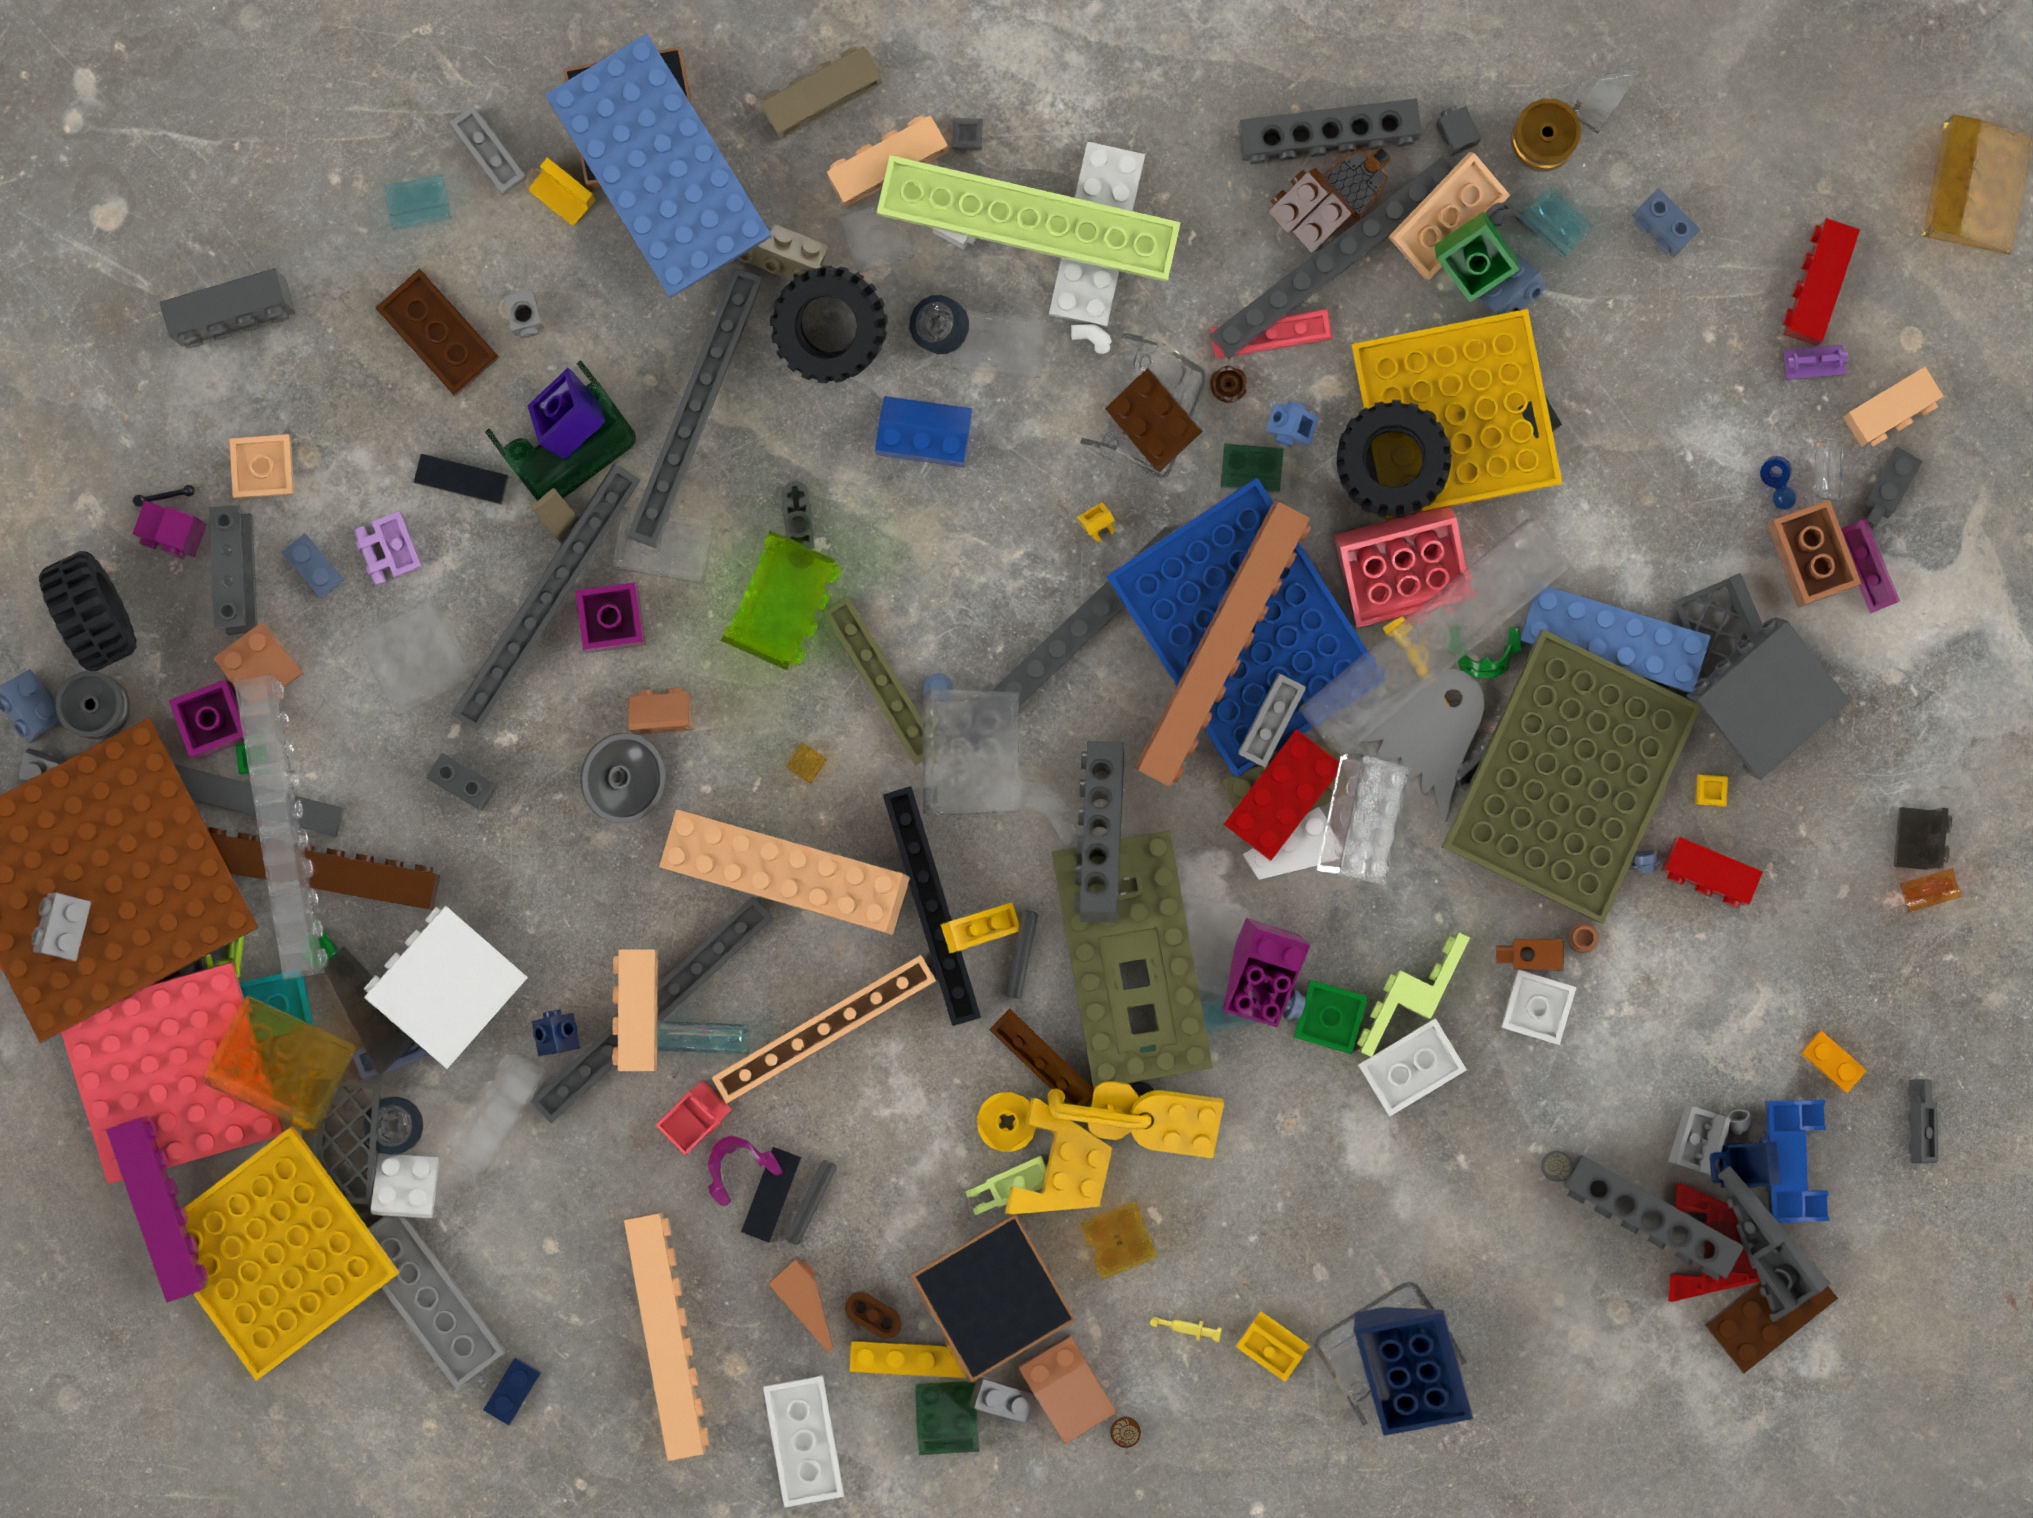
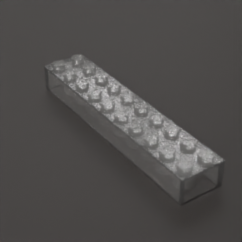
(1435, 637)

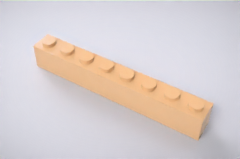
(823, 1029)
(665, 1336)

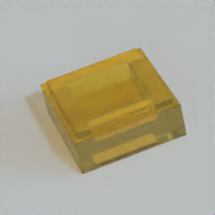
(806, 763)

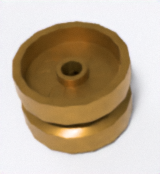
(1540, 119)

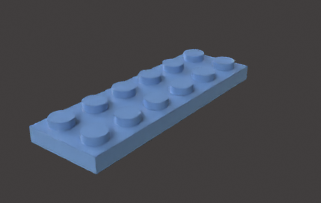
(1630, 640)

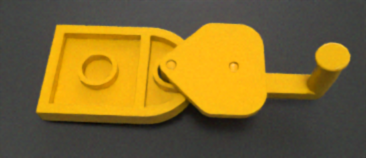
(1179, 1121)

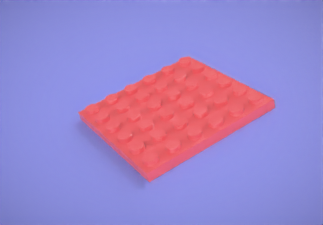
(152, 1061)

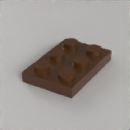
(1153, 419)

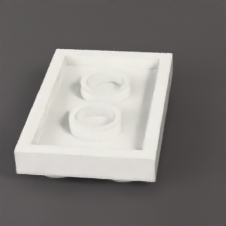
(1412, 1067)

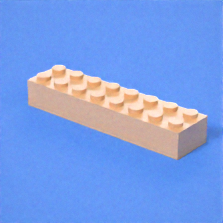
(784, 872)

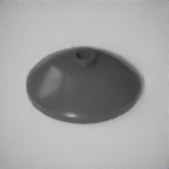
(638, 782)

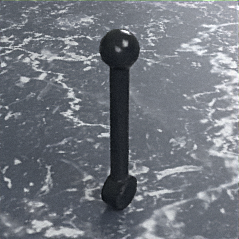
(188, 491)

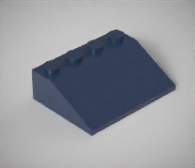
(1411, 1368)

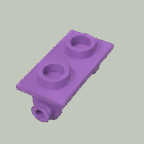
(1815, 362)

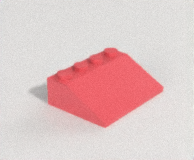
(1399, 563)

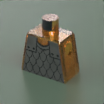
(1359, 179)

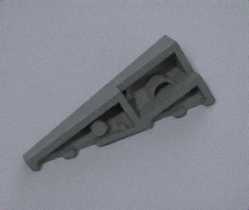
(1782, 1266)

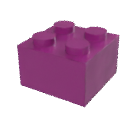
(610, 617)
(208, 719)

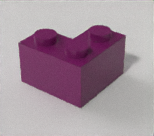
(169, 528)

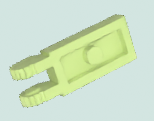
(1025, 1176)

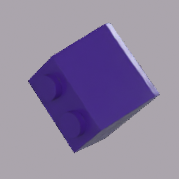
(565, 414)

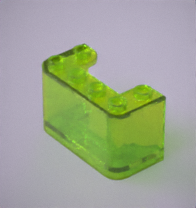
(783, 601)

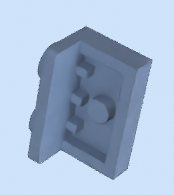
(1665, 223)
(1515, 291)
(28, 705)

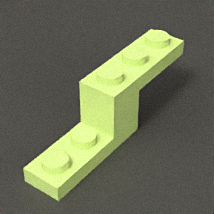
(1412, 993)

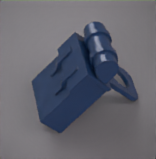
(1752, 1162)

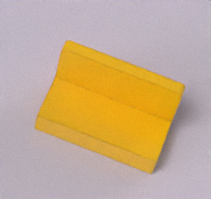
(561, 193)

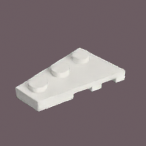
(1298, 852)

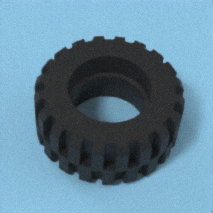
(796, 347)
(1393, 418)
(87, 611)

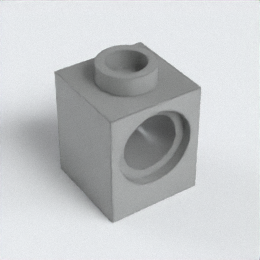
(517, 302)

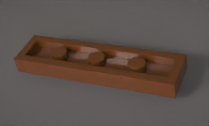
(1041, 1058)

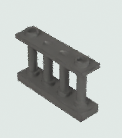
(233, 569)

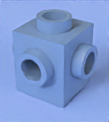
(1292, 424)

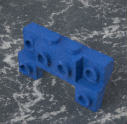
(1787, 1126)

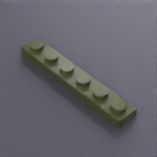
(878, 676)

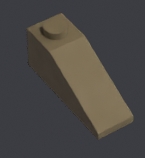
(555, 514)

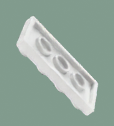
(803, 1441)

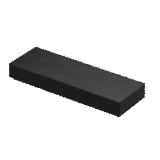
(461, 479)
(771, 1197)

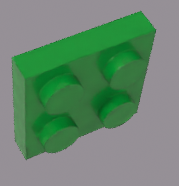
(1331, 1017)

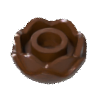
(1235, 377)

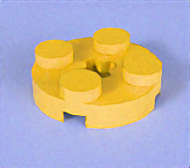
(989, 1118)

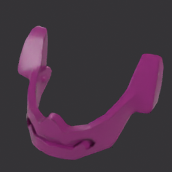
(729, 1145)

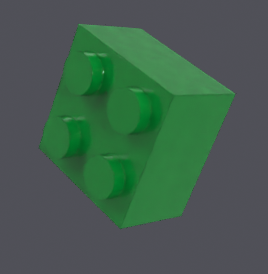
(1476, 257)

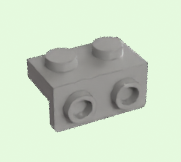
(60, 926)
(1698, 1137)

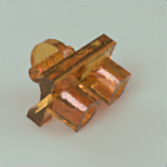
(1930, 890)

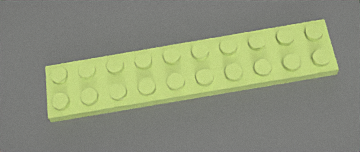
(1028, 218)

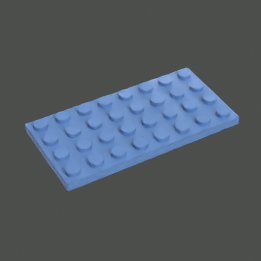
(658, 165)

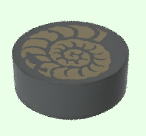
(1556, 1166)

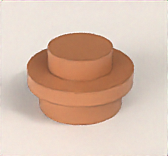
(1583, 938)

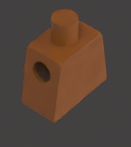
(1548, 954)

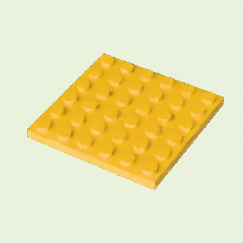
(1473, 384)
(281, 1253)

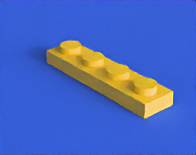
(903, 1359)

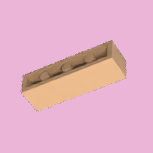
(866, 171)
(636, 1010)

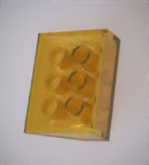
(1977, 184)
(280, 1065)

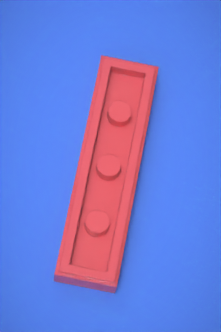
(1287, 332)

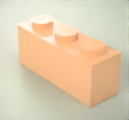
(1894, 408)

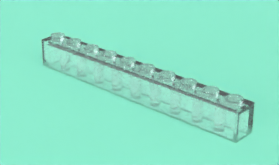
(280, 827)

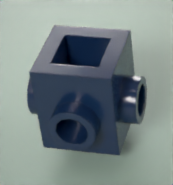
(555, 1033)

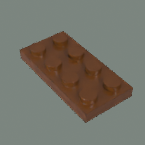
(1750, 1334)

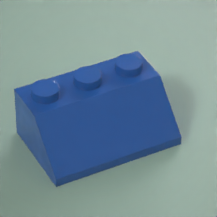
(923, 431)

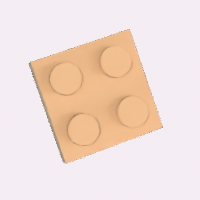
(261, 466)

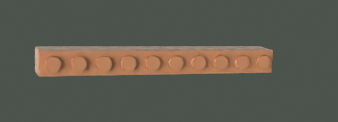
(1222, 643)

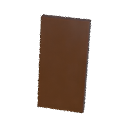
(437, 332)

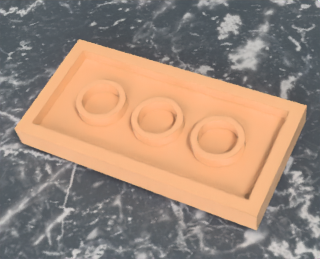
(1451, 204)

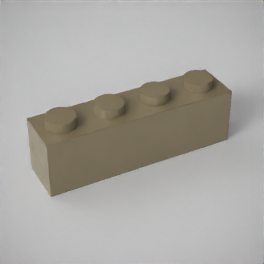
(821, 92)

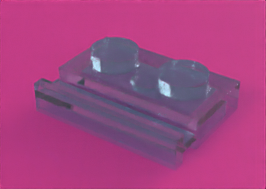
(418, 202)
(1556, 222)

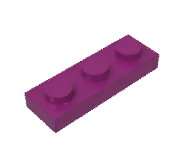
(1876, 582)

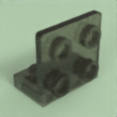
(1922, 838)

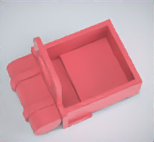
(694, 1117)

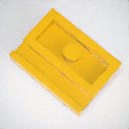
(1272, 1346)

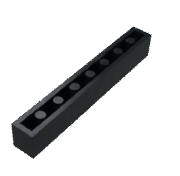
(930, 904)

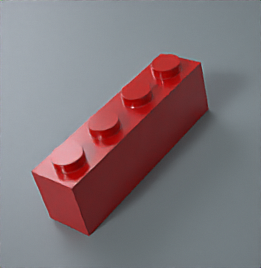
(1821, 281)

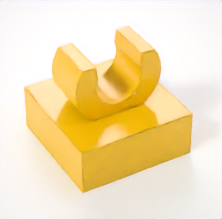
(1096, 519)

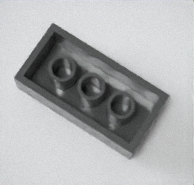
(228, 308)

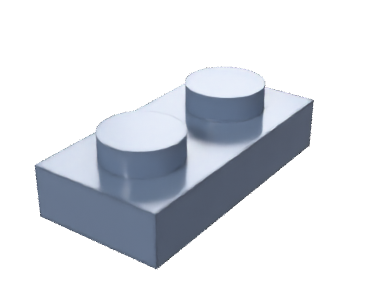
(312, 566)

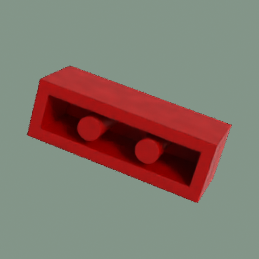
(1711, 872)

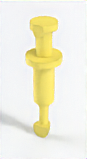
(1189, 1328)

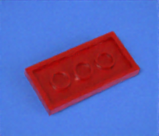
(1283, 795)

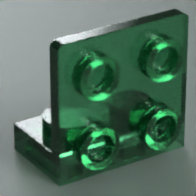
(945, 1418)

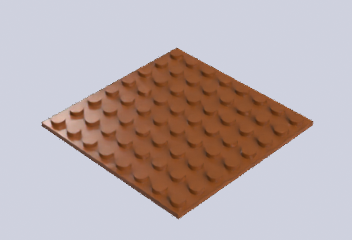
(133, 844)

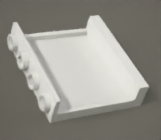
(444, 986)

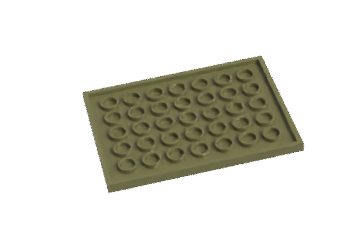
(1571, 776)

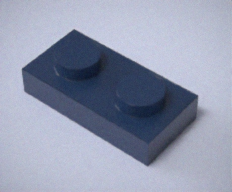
(512, 1391)

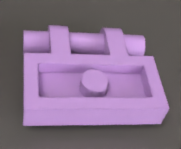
(396, 545)

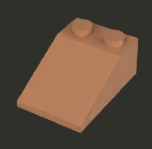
(1067, 1388)

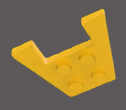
(1073, 1171)

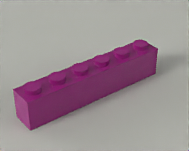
(157, 1208)

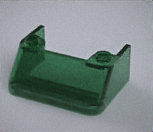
(544, 470)

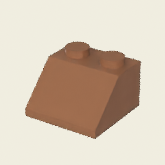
(258, 655)
(660, 712)

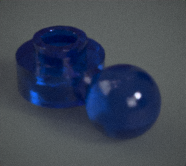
(1784, 496)

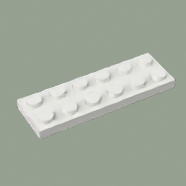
(1082, 289)

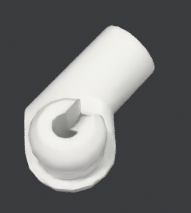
(1094, 334)

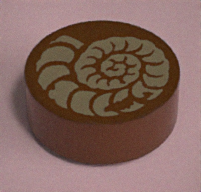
(1125, 1432)

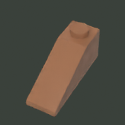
(802, 1296)

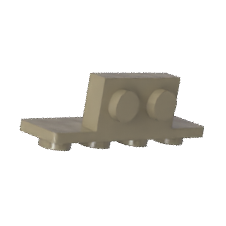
(787, 253)

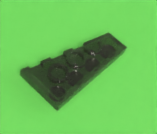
(378, 1034)

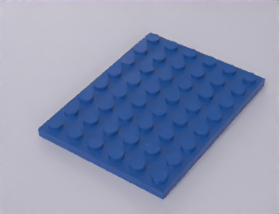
(1178, 588)

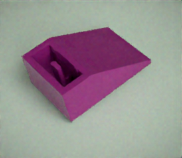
(1263, 972)

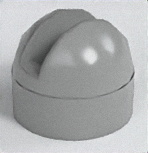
(1740, 1121)

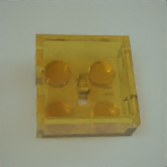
(1131, 1234)

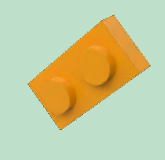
(1833, 1061)

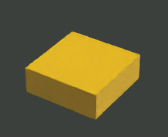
(1711, 790)

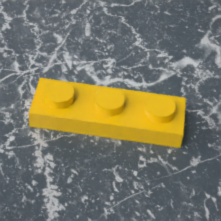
(980, 927)

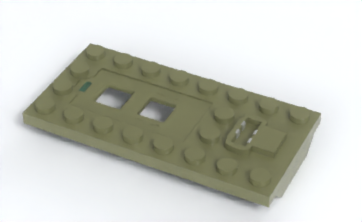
(1147, 927)

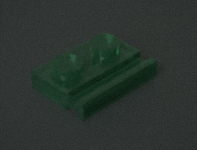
(1248, 462)

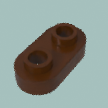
(872, 1316)

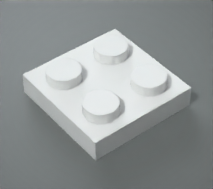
(1538, 1007)
(405, 1185)

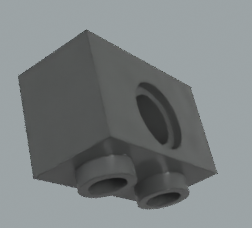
(461, 781)

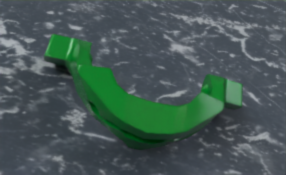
(1487, 668)

